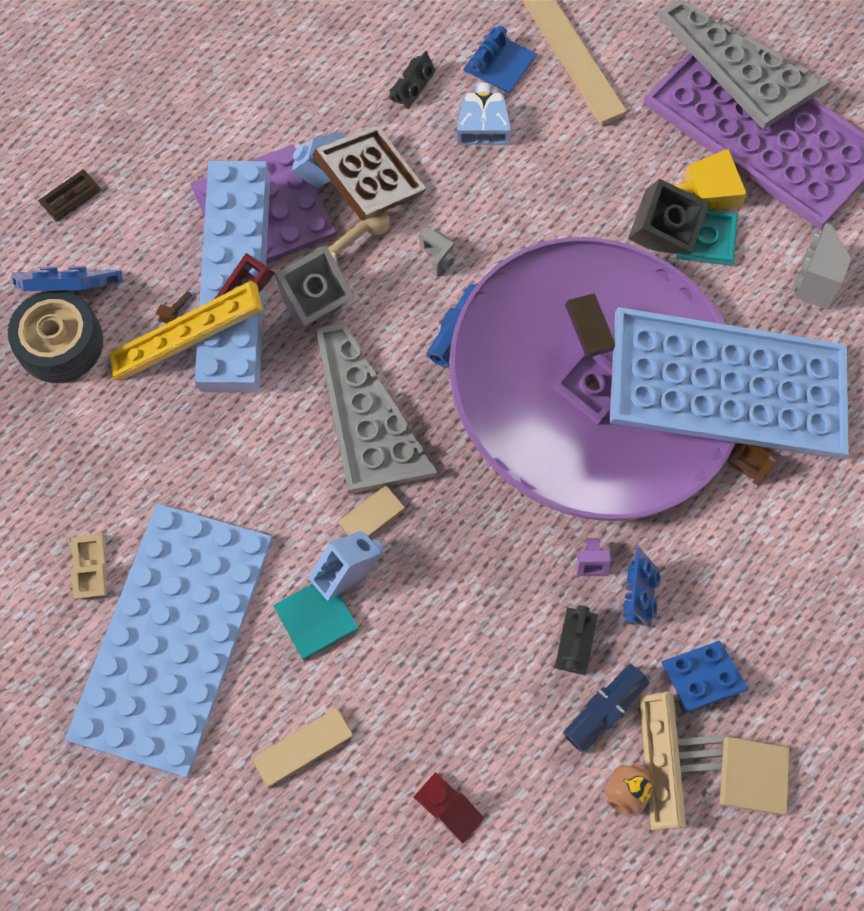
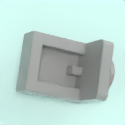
(438, 246)

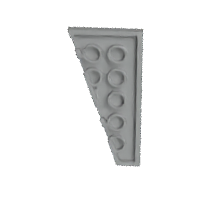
(742, 66)
(369, 427)

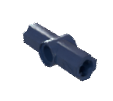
(606, 708)

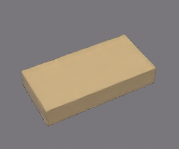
(372, 513)

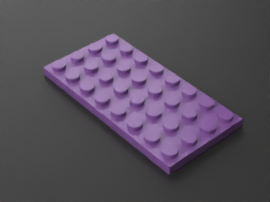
(803, 159)

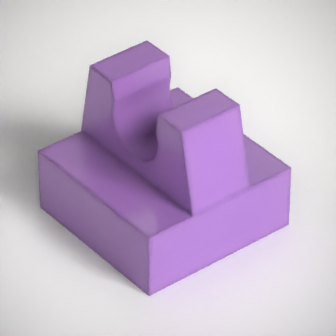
(593, 560)

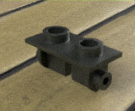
(416, 77)
(576, 640)

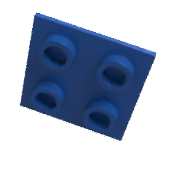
(500, 60)
(641, 580)
(704, 677)

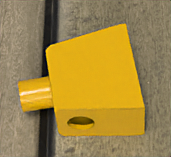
(715, 182)

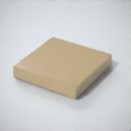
(754, 776)

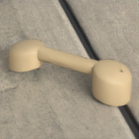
(375, 225)

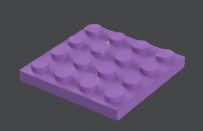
(295, 210)

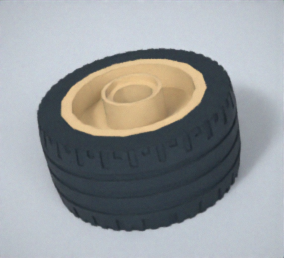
(55, 336)

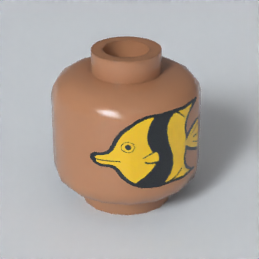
(629, 789)

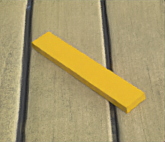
(186, 331)

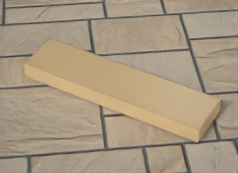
(662, 761)

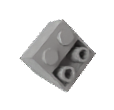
(822, 269)

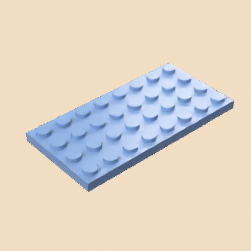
(729, 383)
(170, 641)

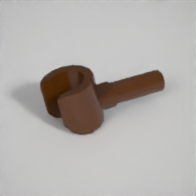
(168, 313)

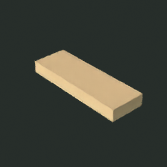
(302, 747)

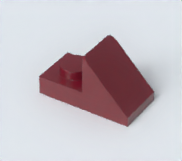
(449, 807)

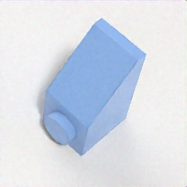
(305, 164)

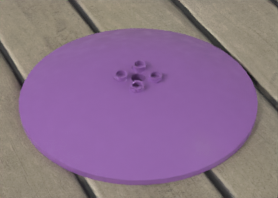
(525, 391)

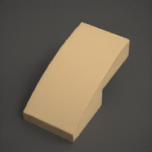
(89, 566)

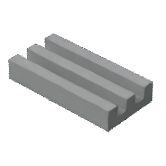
(701, 754)

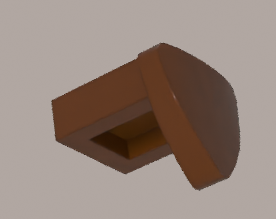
(753, 462)

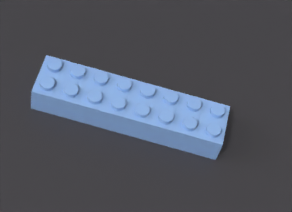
(233, 226)

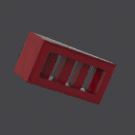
(242, 270)

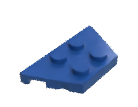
(73, 279)

